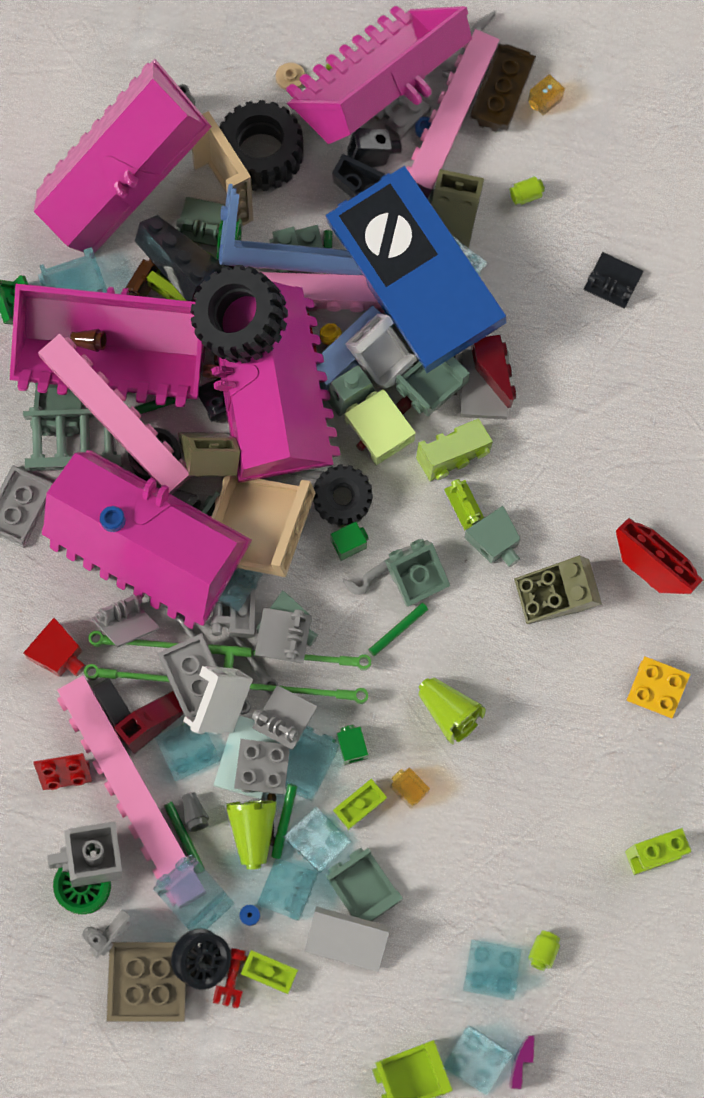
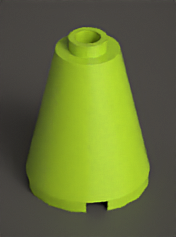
(450, 709)
(252, 830)

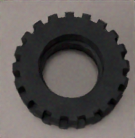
(272, 121)
(219, 294)

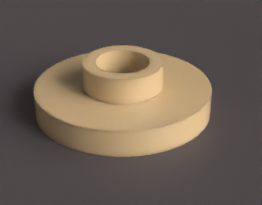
(289, 74)

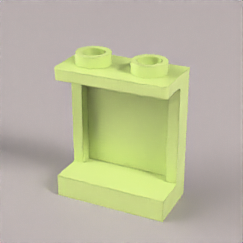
(380, 426)

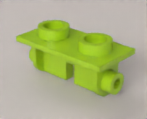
(464, 503)

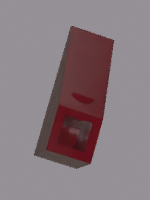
(491, 364)
(149, 721)

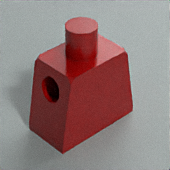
(55, 650)

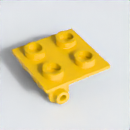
(658, 687)

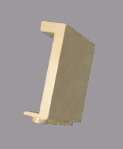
(226, 166)
(268, 515)

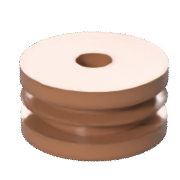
(207, 371)

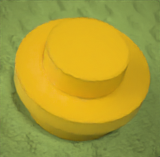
(329, 333)

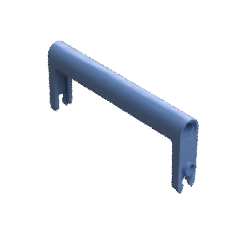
(277, 256)

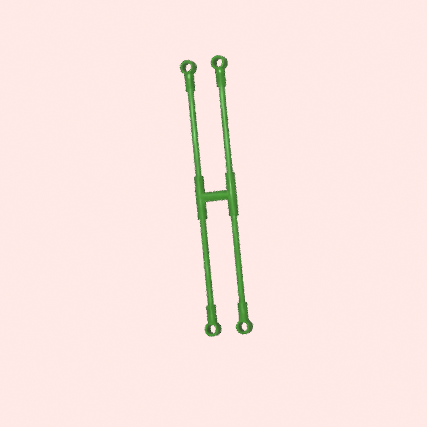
(230, 652)

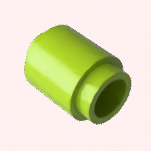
(527, 190)
(544, 950)

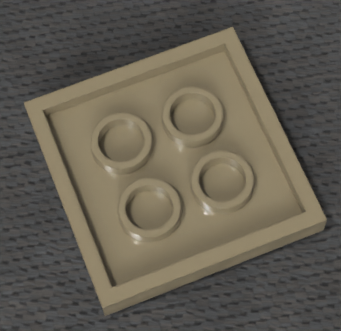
(144, 984)

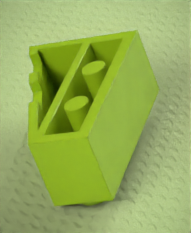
(453, 449)

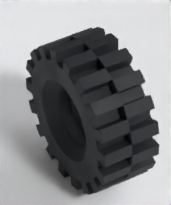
(342, 477)

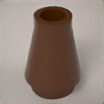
(90, 339)

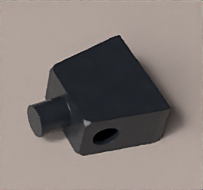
(372, 146)

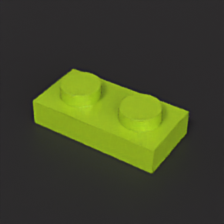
(359, 804)
(269, 972)

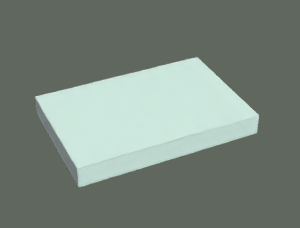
(228, 766)

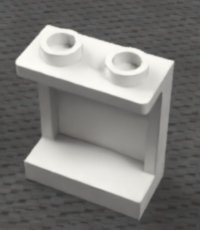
(380, 352)
(221, 700)

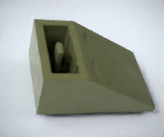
(457, 202)
(210, 453)
(558, 590)

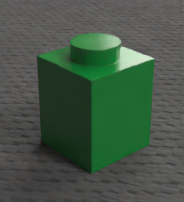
(349, 540)
(352, 744)

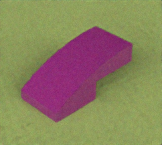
(524, 1054)

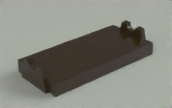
(502, 87)

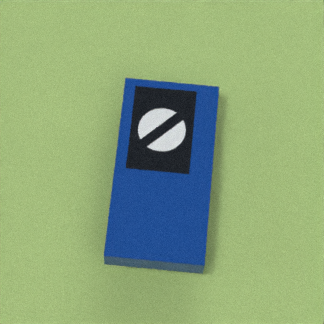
(416, 269)

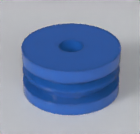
(244, 915)

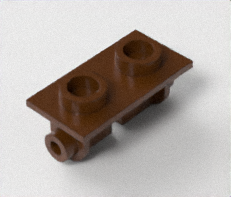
(138, 283)

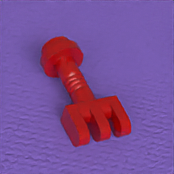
(229, 990)

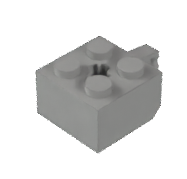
(77, 856)

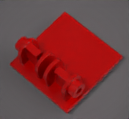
(63, 771)

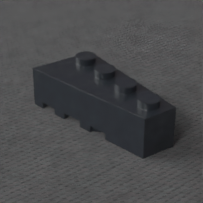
(354, 176)
(176, 256)

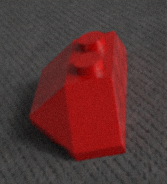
(656, 559)

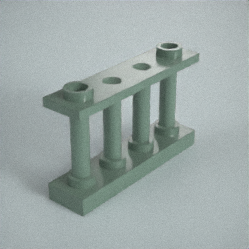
(39, 462)

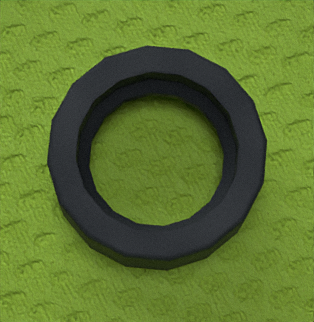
(111, 701)

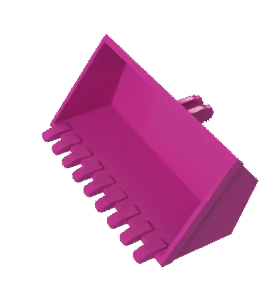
(380, 70)
(120, 160)
(146, 348)
(278, 399)
(161, 550)

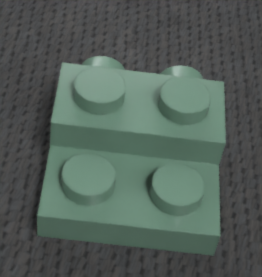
(306, 236)
(417, 571)

